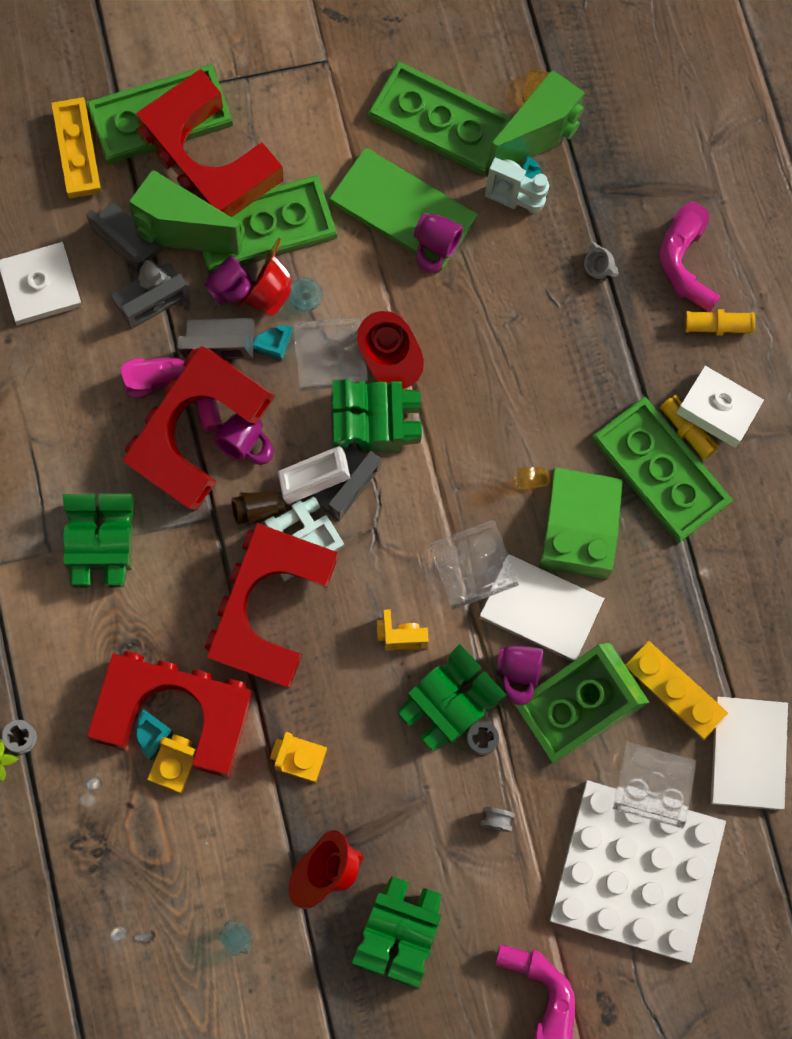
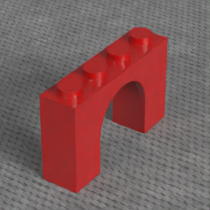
(168, 124)
(155, 449)
(267, 554)
(132, 682)

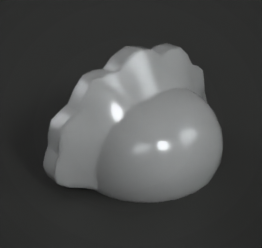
(600, 262)
(152, 275)

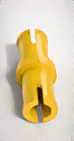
(719, 322)
(696, 436)

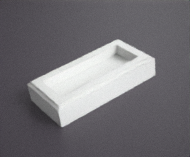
(313, 474)

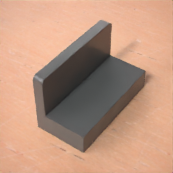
(119, 233)
(142, 304)
(226, 337)
(340, 497)

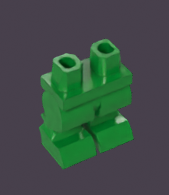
(380, 416)
(98, 550)
(439, 703)
(401, 922)

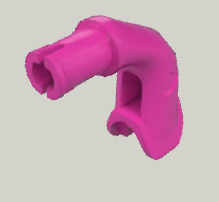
(684, 229)
(144, 376)
(560, 1009)

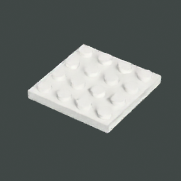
(637, 876)

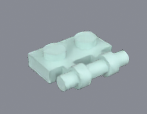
(512, 188)
(318, 532)

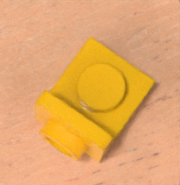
(406, 637)
(298, 757)
(173, 763)

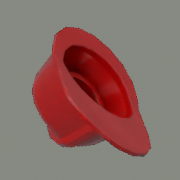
(270, 287)
(390, 348)
(323, 870)

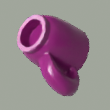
(438, 236)
(229, 282)
(238, 438)
(519, 666)

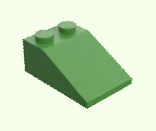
(541, 121)
(181, 219)
(581, 524)
(582, 702)

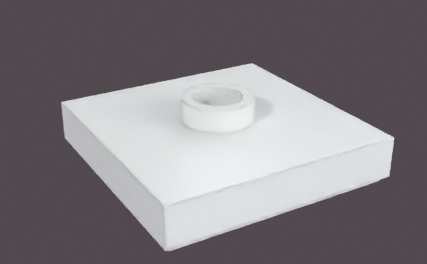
(39, 283)
(720, 406)

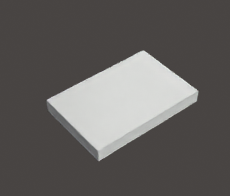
(544, 610)
(750, 754)

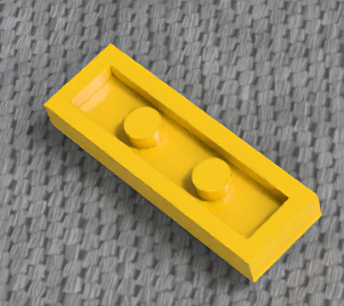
(76, 148)
(676, 690)

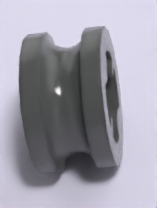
(473, 732)

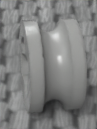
(24, 727)
(497, 819)

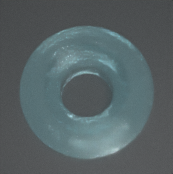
(305, 285)
(236, 938)

